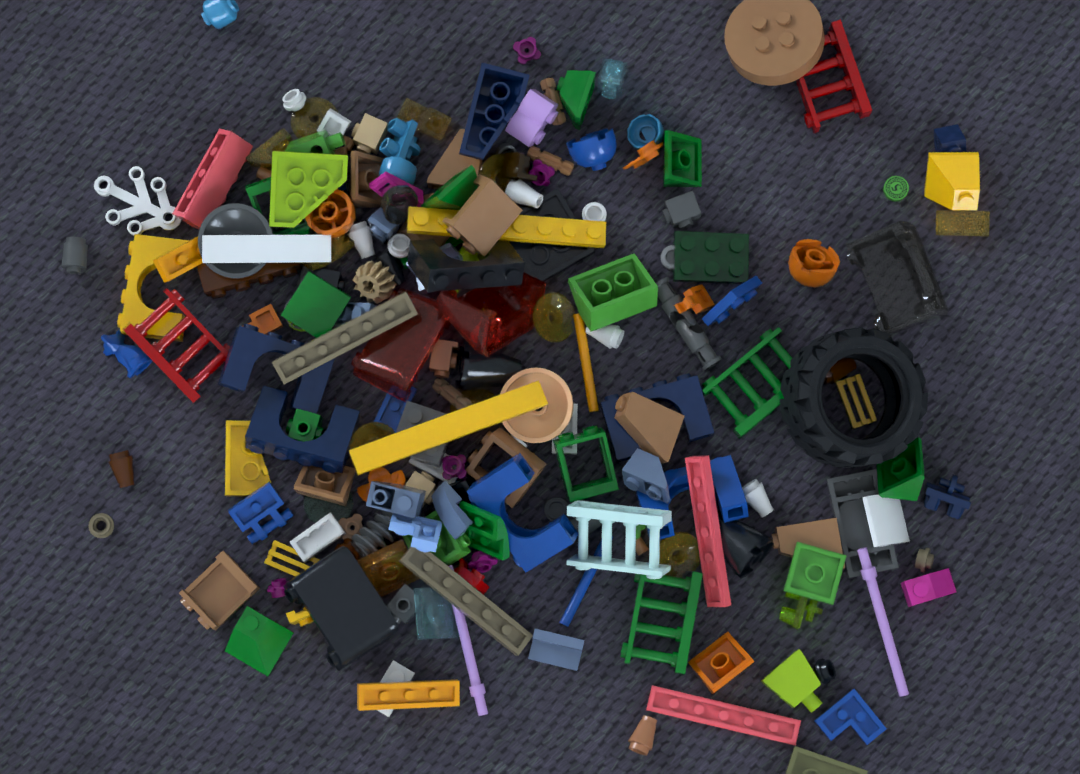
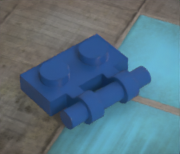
(256, 507)

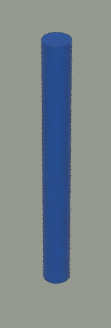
(580, 590)

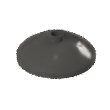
(234, 220)

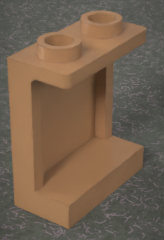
(483, 217)
(218, 592)

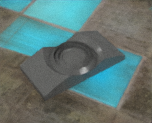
(854, 531)

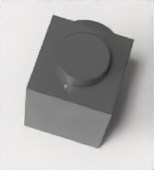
(681, 210)
(403, 605)

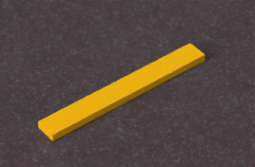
(448, 427)

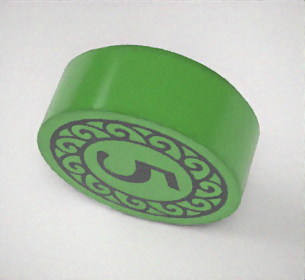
(895, 188)

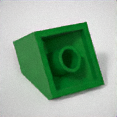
(576, 94)
(454, 191)
(258, 641)

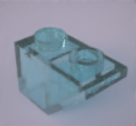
(612, 78)

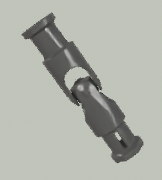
(696, 338)

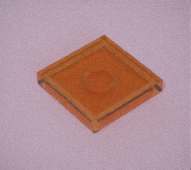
(385, 569)

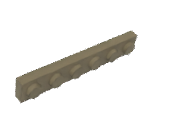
(344, 337)
(467, 599)

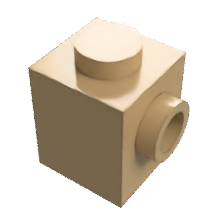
(369, 134)
(424, 482)

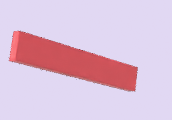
(708, 531)
(723, 715)

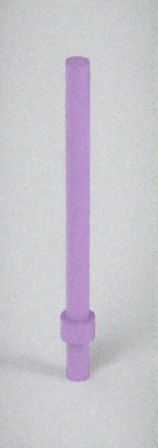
(869, 574)
(477, 688)

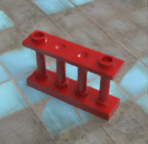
(851, 81)
(156, 350)

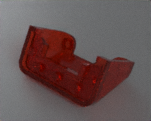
(492, 315)
(398, 354)

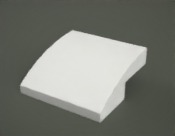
(885, 520)

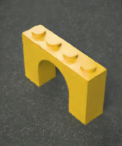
(143, 252)

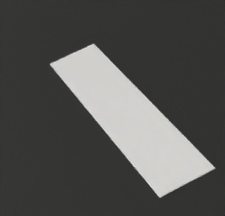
(266, 248)

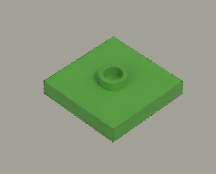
(814, 573)

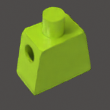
(794, 682)

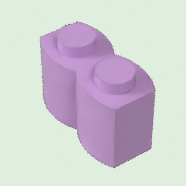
(532, 117)

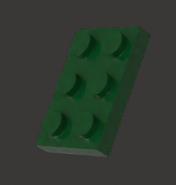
(711, 257)

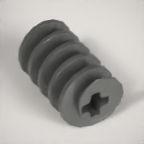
(373, 535)

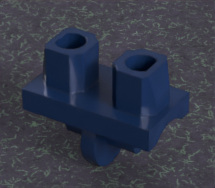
(957, 501)

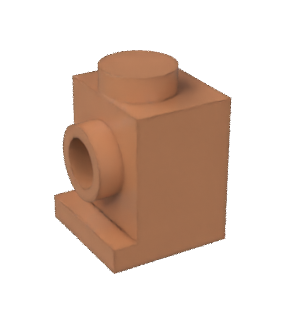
(443, 358)

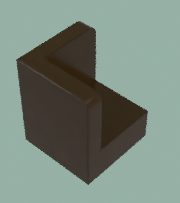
(517, 167)

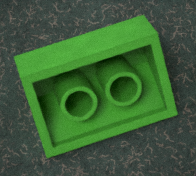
(613, 292)

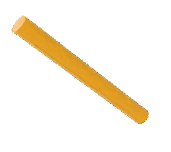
(586, 363)

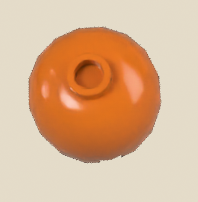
(333, 216)
(812, 263)

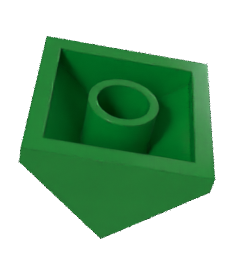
(681, 160)
(902, 475)

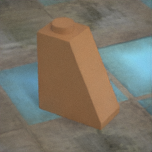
(451, 163)
(649, 424)
(819, 533)

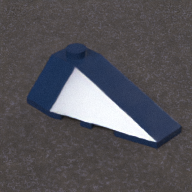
(493, 104)

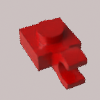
(474, 577)

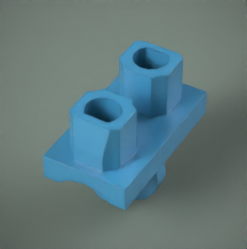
(404, 141)

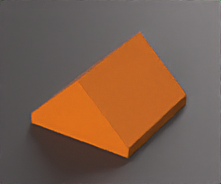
(720, 662)

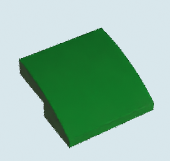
(315, 305)
(487, 531)

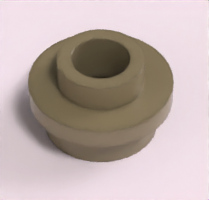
(94, 522)
(924, 559)

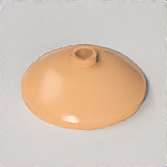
(553, 418)

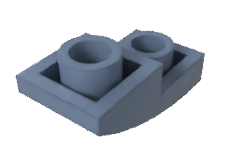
(446, 504)

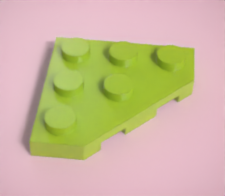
(302, 183)

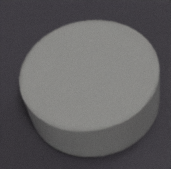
(667, 257)

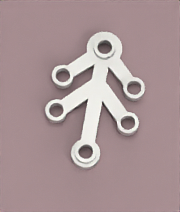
(140, 204)

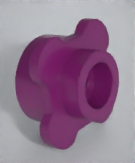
(529, 43)
(547, 171)
(449, 462)
(482, 562)
(277, 588)

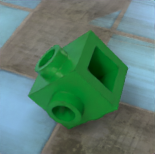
(302, 420)

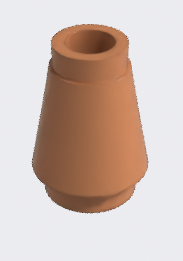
(643, 736)

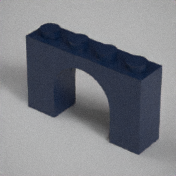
(250, 345)
(683, 394)
(325, 452)

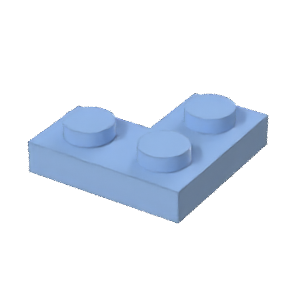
(424, 531)

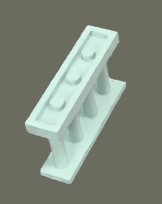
(631, 517)

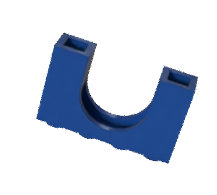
(726, 488)
(527, 546)

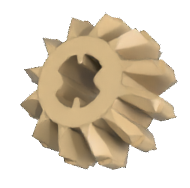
(374, 281)

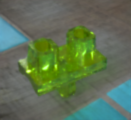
(795, 617)

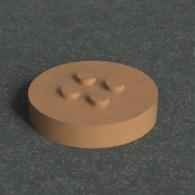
(774, 40)

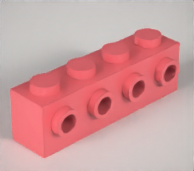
(213, 178)

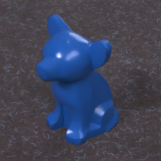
(130, 356)

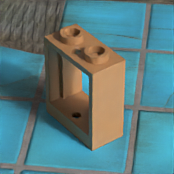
(513, 448)

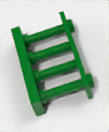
(762, 406)
(681, 634)

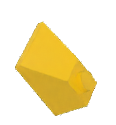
(953, 179)

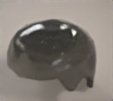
(396, 203)

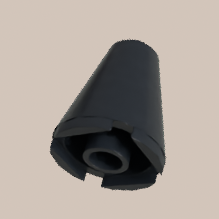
(484, 372)
(743, 545)

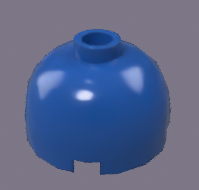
(593, 149)

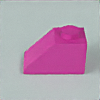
(928, 587)

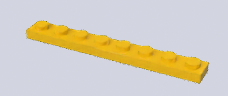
(523, 229)

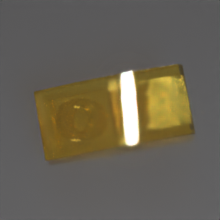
(429, 120)
(962, 223)
(339, 247)

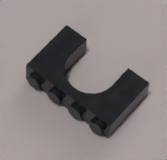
(440, 272)

